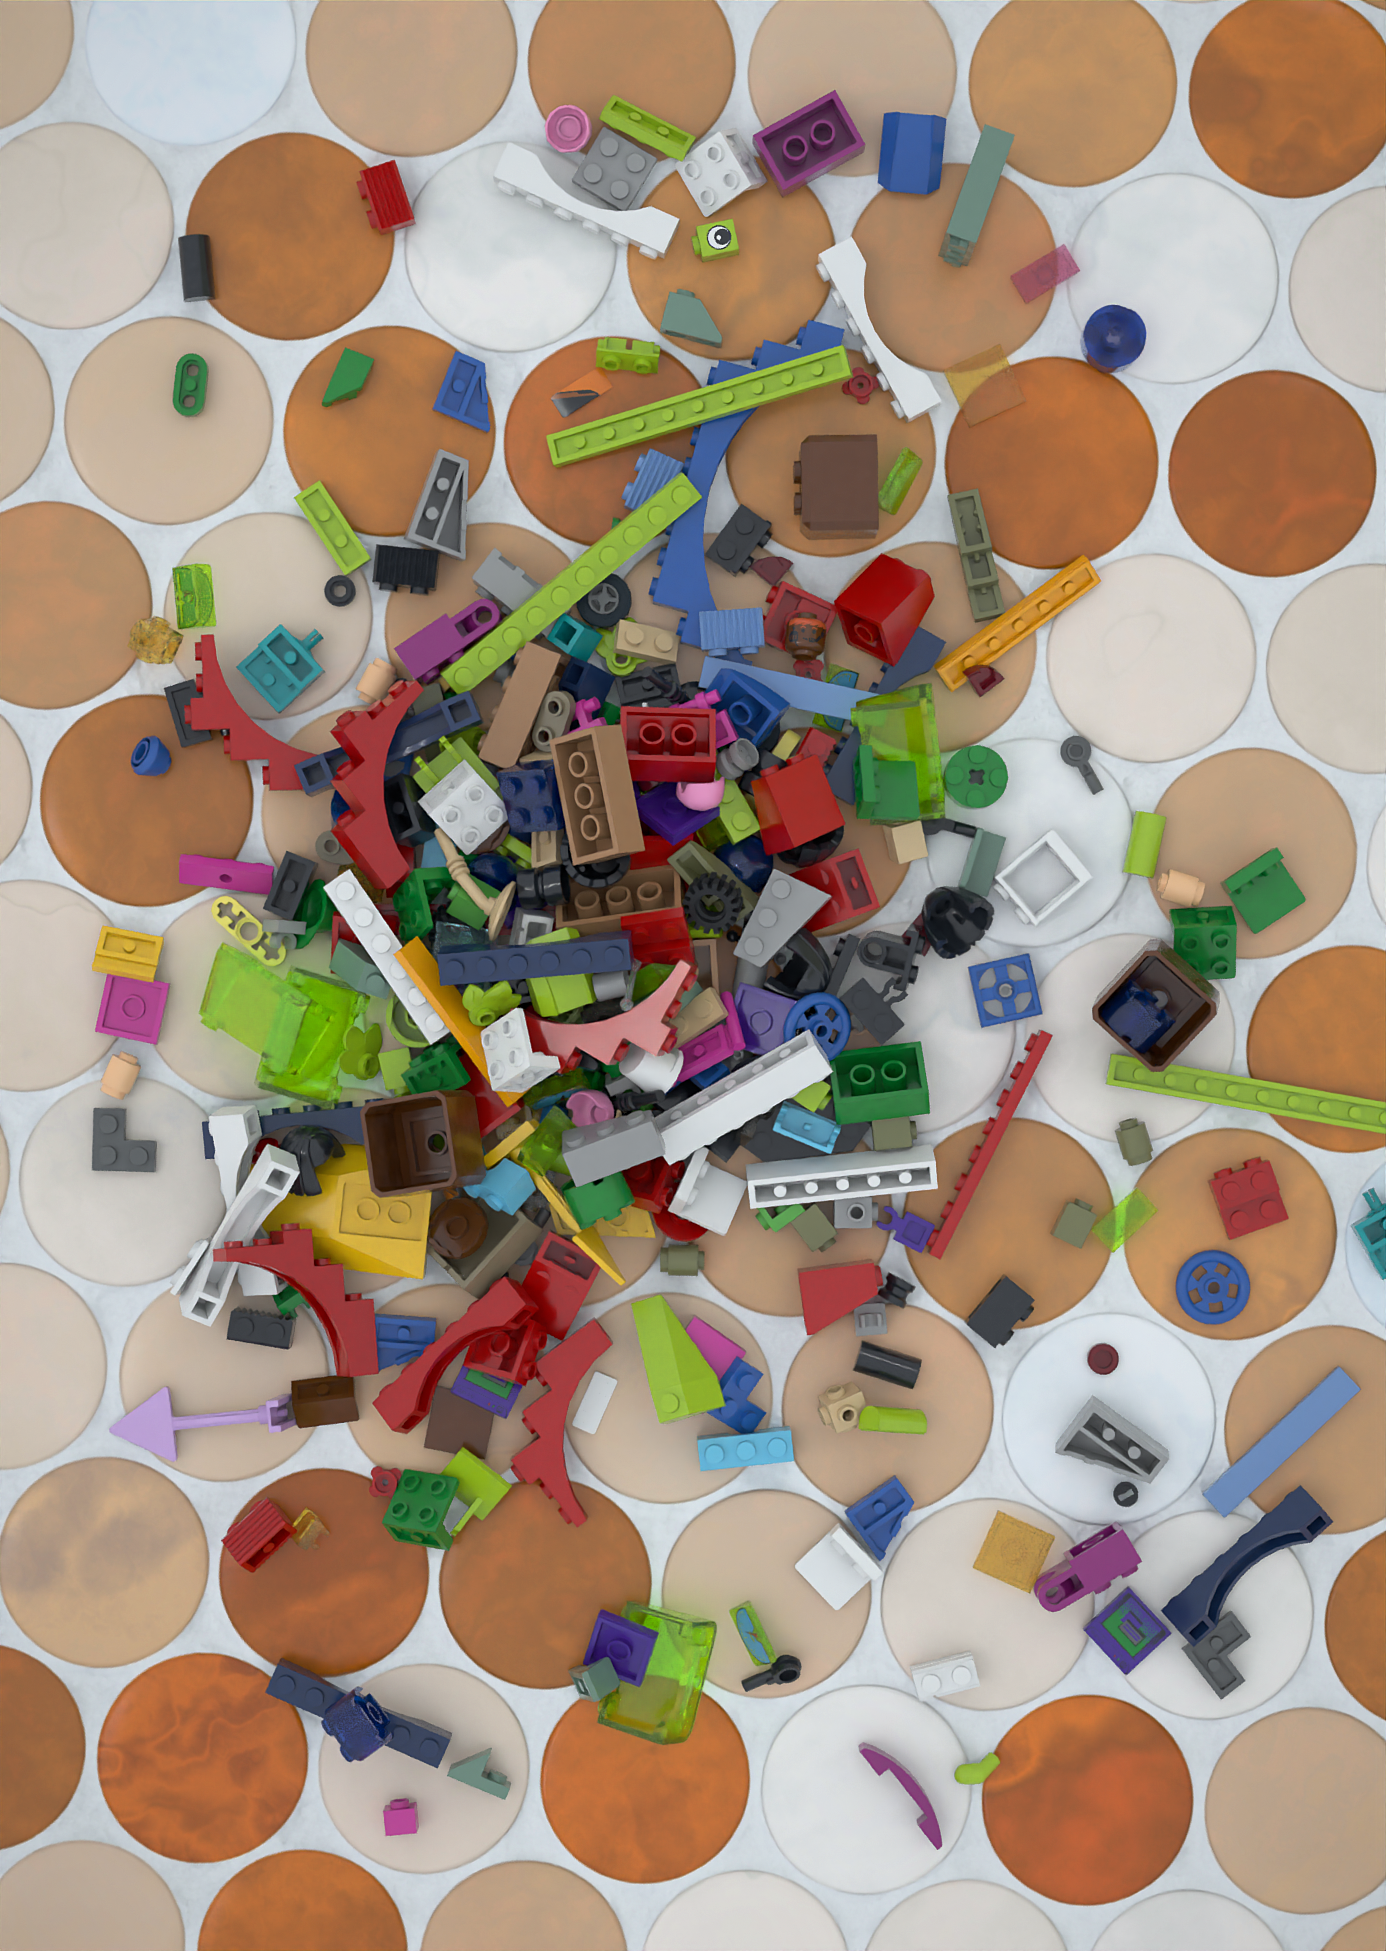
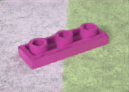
(226, 874)

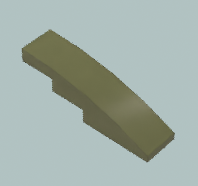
(976, 555)

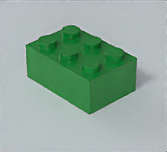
(879, 1083)

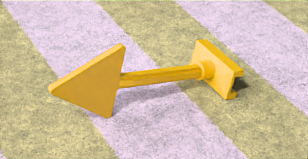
(586, 1239)

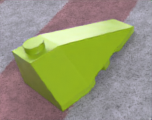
(675, 1368)

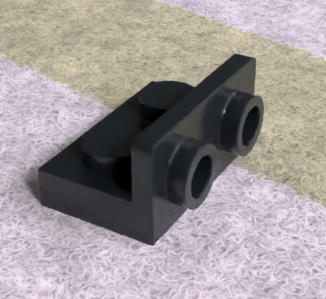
(738, 541)

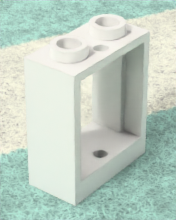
(1068, 860)

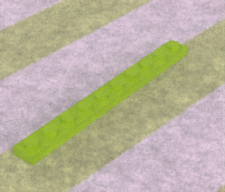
(699, 406)
(571, 584)
(1249, 1094)

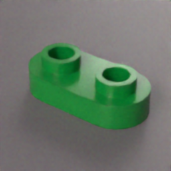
(190, 386)

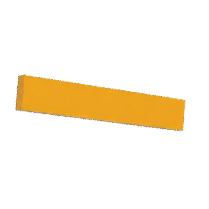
(1018, 622)
(448, 1005)

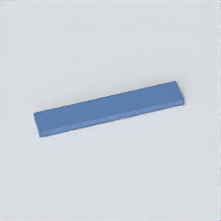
(798, 691)
(1281, 1441)

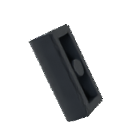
(196, 267)
(887, 1365)

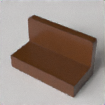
(324, 1401)

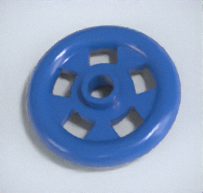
(821, 1002)
(1231, 1306)

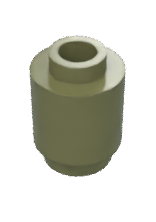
(1134, 1141)
(681, 1260)

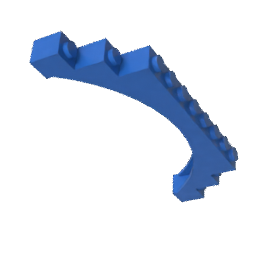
(683, 574)

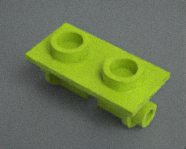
(613, 355)

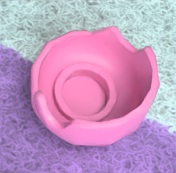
(568, 129)
(701, 795)
(590, 1107)

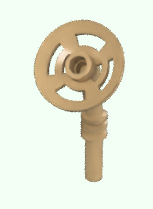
(493, 907)

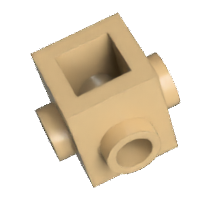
(841, 1407)

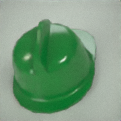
(316, 912)

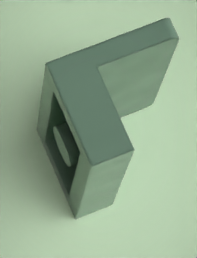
(981, 862)

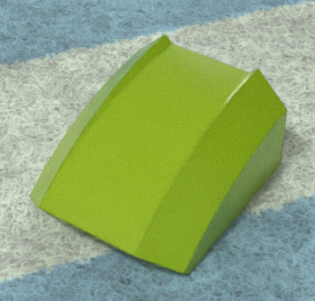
(560, 993)

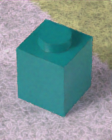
(574, 637)

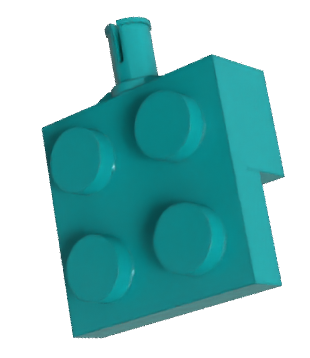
(282, 666)
(1372, 1232)

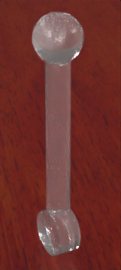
(626, 1004)

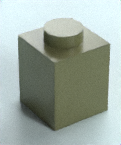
(893, 1133)
(1074, 1222)
(815, 1228)

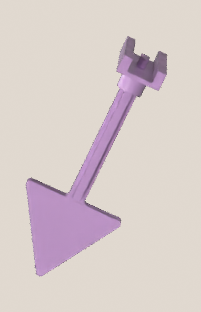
(154, 1424)

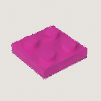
(132, 1008)

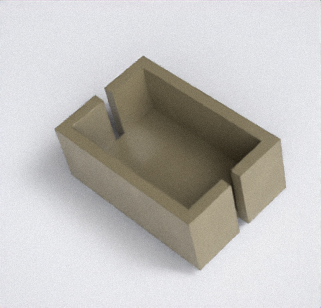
(505, 1242)

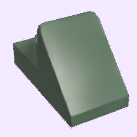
(595, 1680)
(472, 1773)

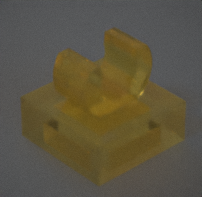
(308, 1528)

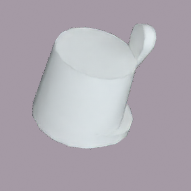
(651, 1071)

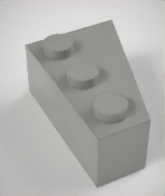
(442, 506)
(507, 585)
(778, 916)
(611, 1146)
(1112, 1442)

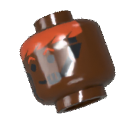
(805, 637)

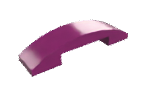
(882, 1761)

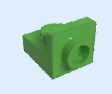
(784, 1215)

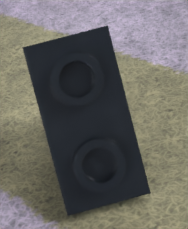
(897, 954)

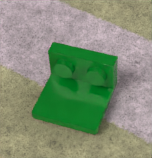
(884, 787)
(1263, 891)
(414, 898)
(1206, 939)
(436, 1068)
(420, 1509)

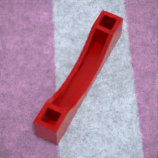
(410, 1395)

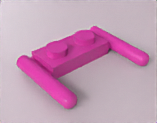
(714, 1044)

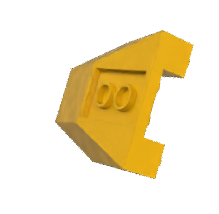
(356, 1224)

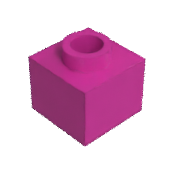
(400, 1817)

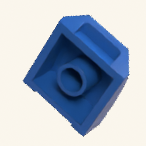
(911, 152)
(749, 704)

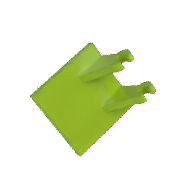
(446, 761)
(478, 1487)

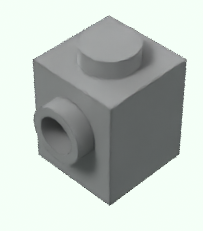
(854, 1212)

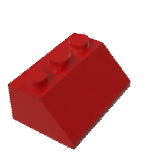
(670, 743)

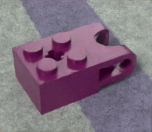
(446, 640)
(1088, 1568)

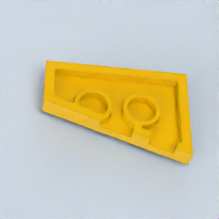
(631, 1223)

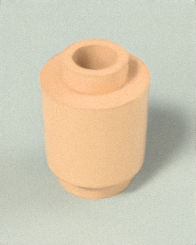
(376, 681)
(1180, 888)
(120, 1075)

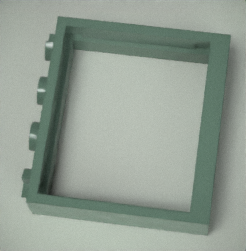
(976, 196)

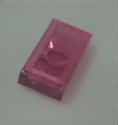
(1045, 274)

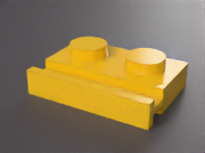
(127, 954)

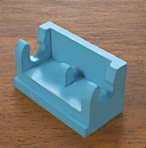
(806, 1127)

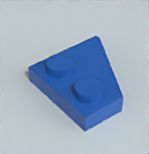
(464, 392)
(402, 1337)
(880, 1514)

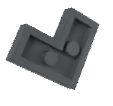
(111, 1148)
(1212, 1651)

